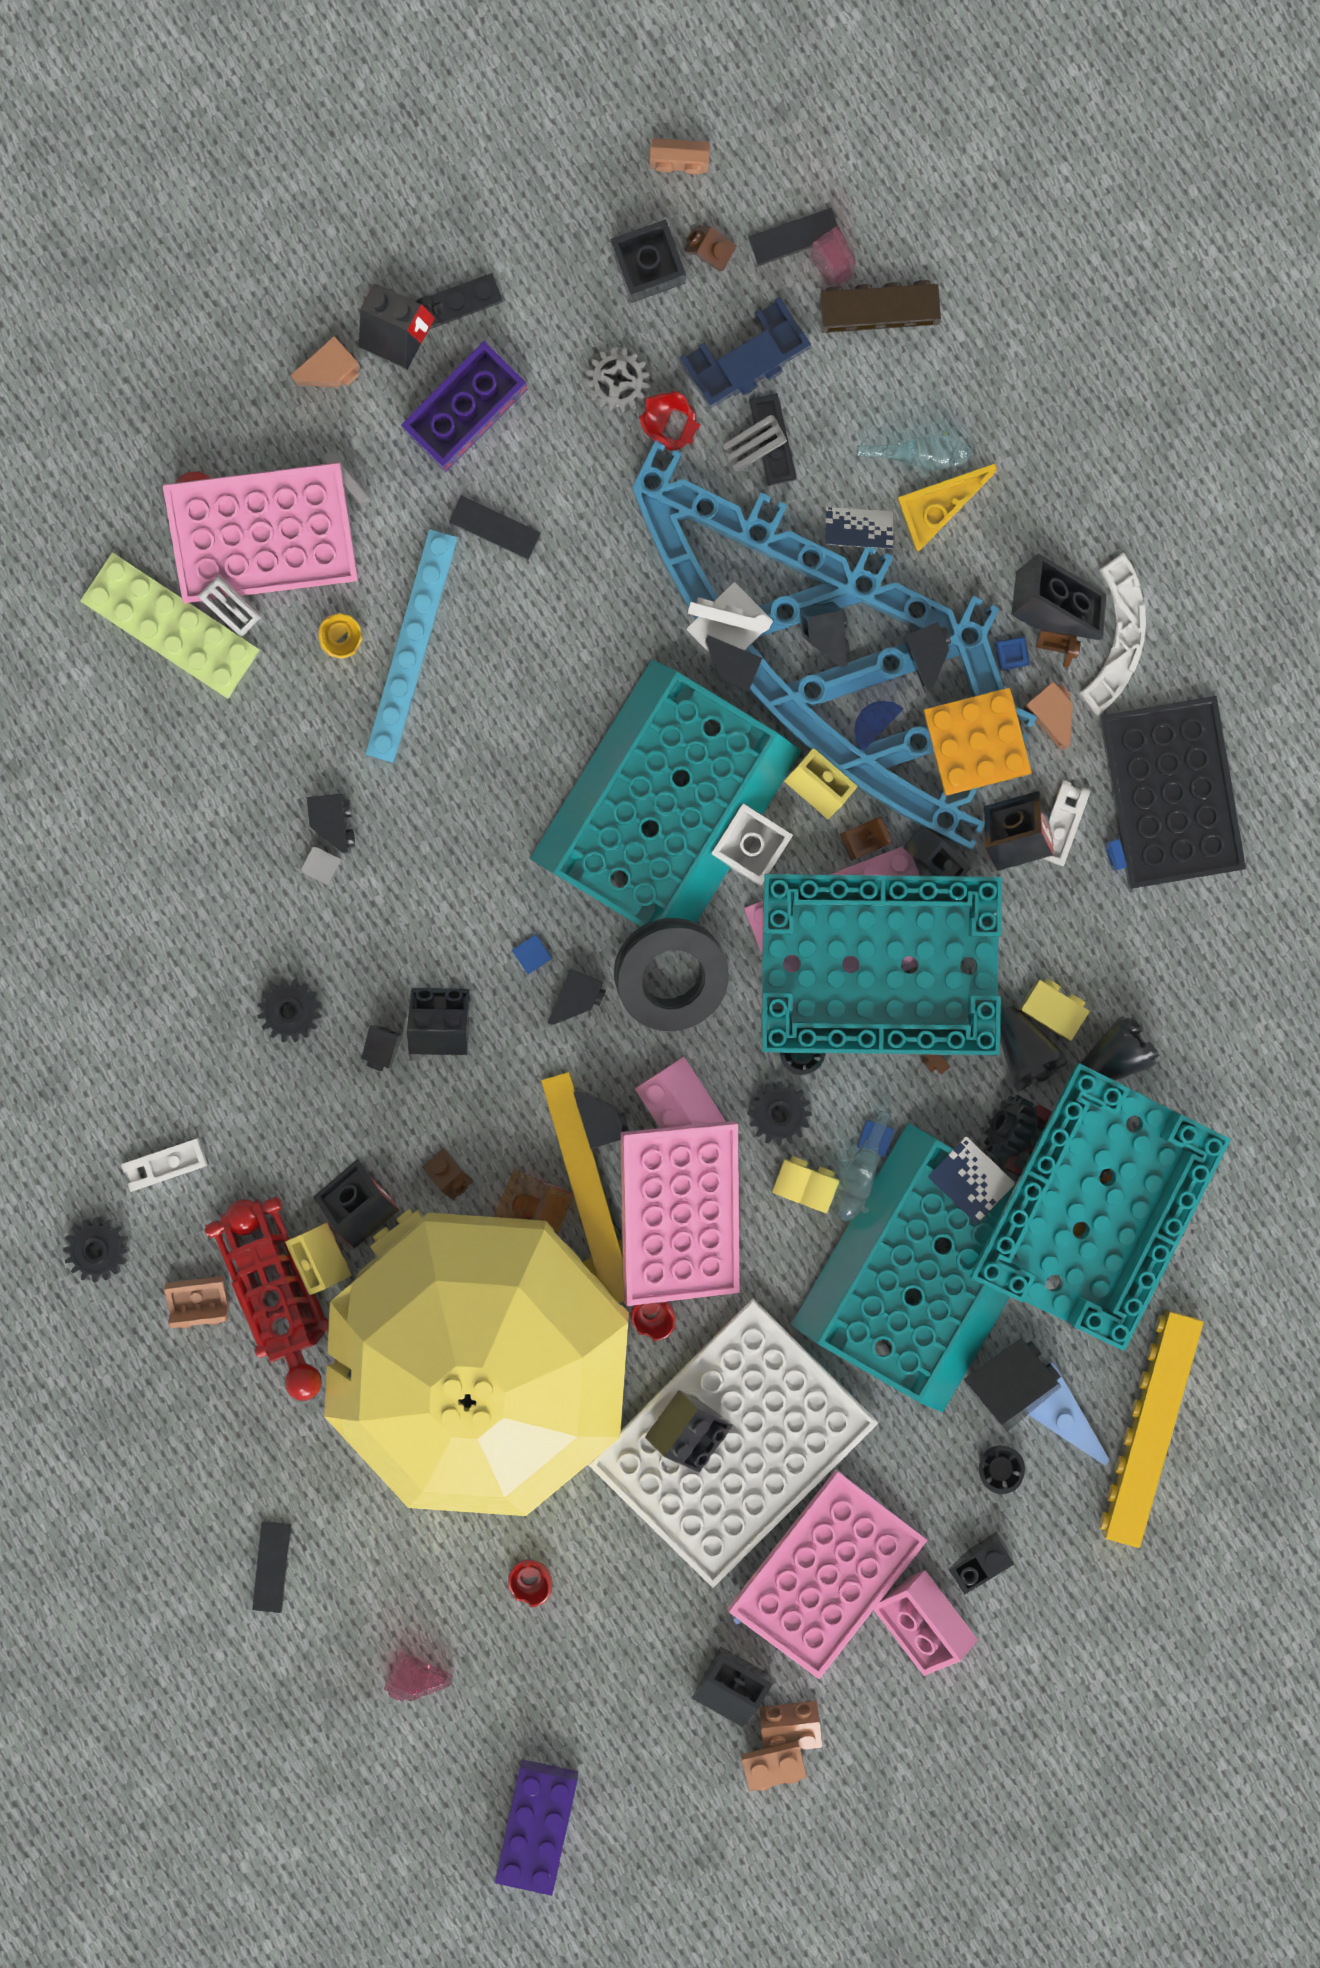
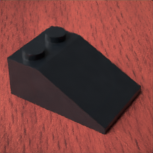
(1058, 600)

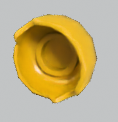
(332, 629)

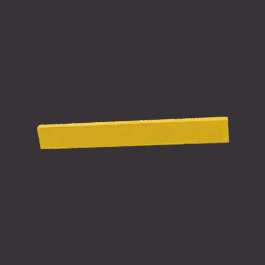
(585, 1183)

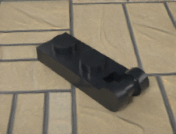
(463, 299)

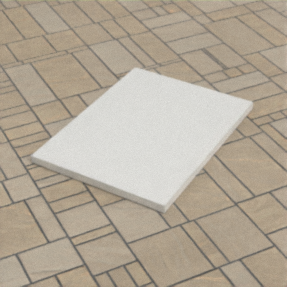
(784, 1439)

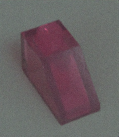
(833, 257)
(415, 1679)

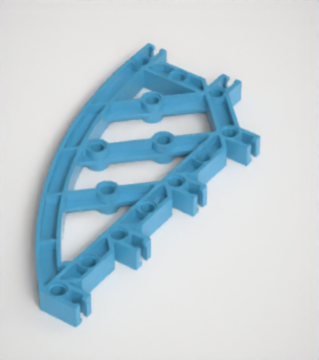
(787, 703)

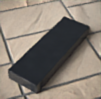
(791, 237)
(777, 463)
(494, 527)
(271, 1567)

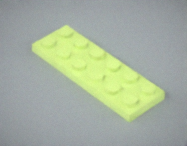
(169, 625)

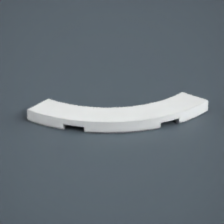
(1128, 637)

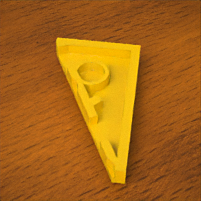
(933, 506)

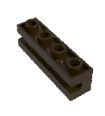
(880, 307)

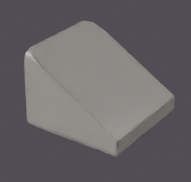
(320, 865)

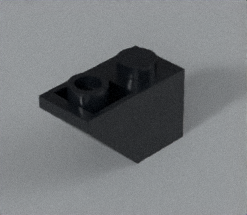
(824, 629)
(328, 818)
(981, 1563)

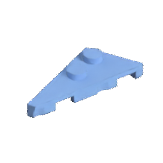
(1066, 1419)

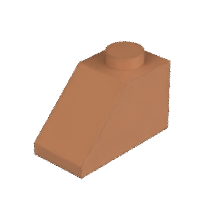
(328, 367)
(1053, 713)

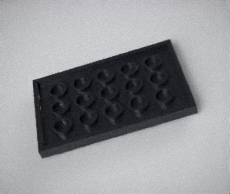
(1172, 792)

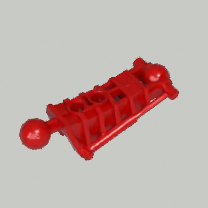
(243, 1219)

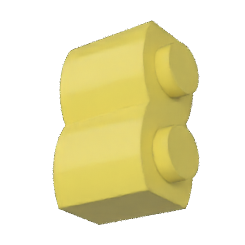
(805, 1184)

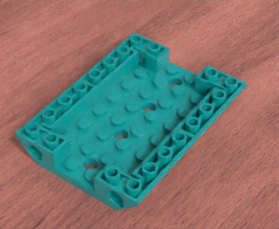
(633, 783)
(880, 925)
(1128, 1221)
(892, 1251)

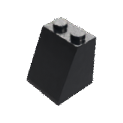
(1014, 1383)

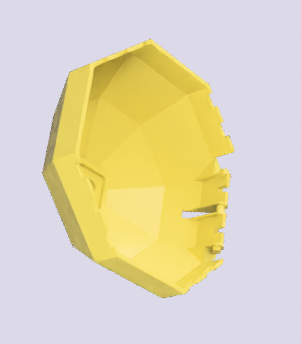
(486, 1315)

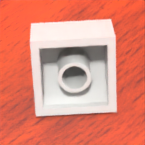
(751, 844)

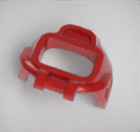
(657, 414)

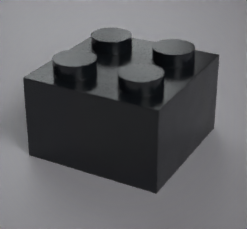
(648, 261)

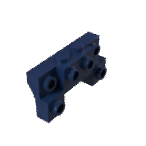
(751, 361)

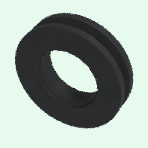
(684, 1010)

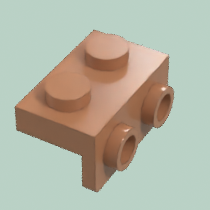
(679, 155)
(197, 1302)
(791, 1723)
(773, 1766)

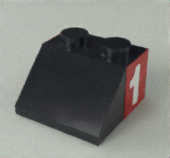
(392, 326)
(1017, 831)
(355, 1204)

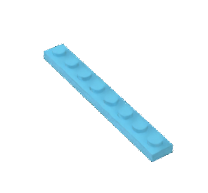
(411, 646)

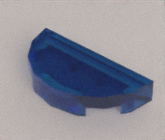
(873, 721)

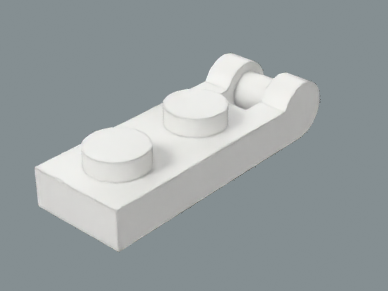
(731, 615)
(1065, 820)
(165, 1164)

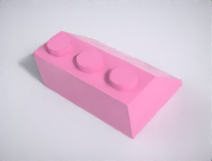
(678, 1097)
(925, 1623)

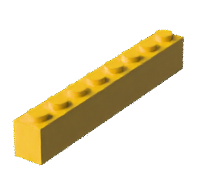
(1151, 1429)

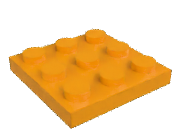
(977, 741)

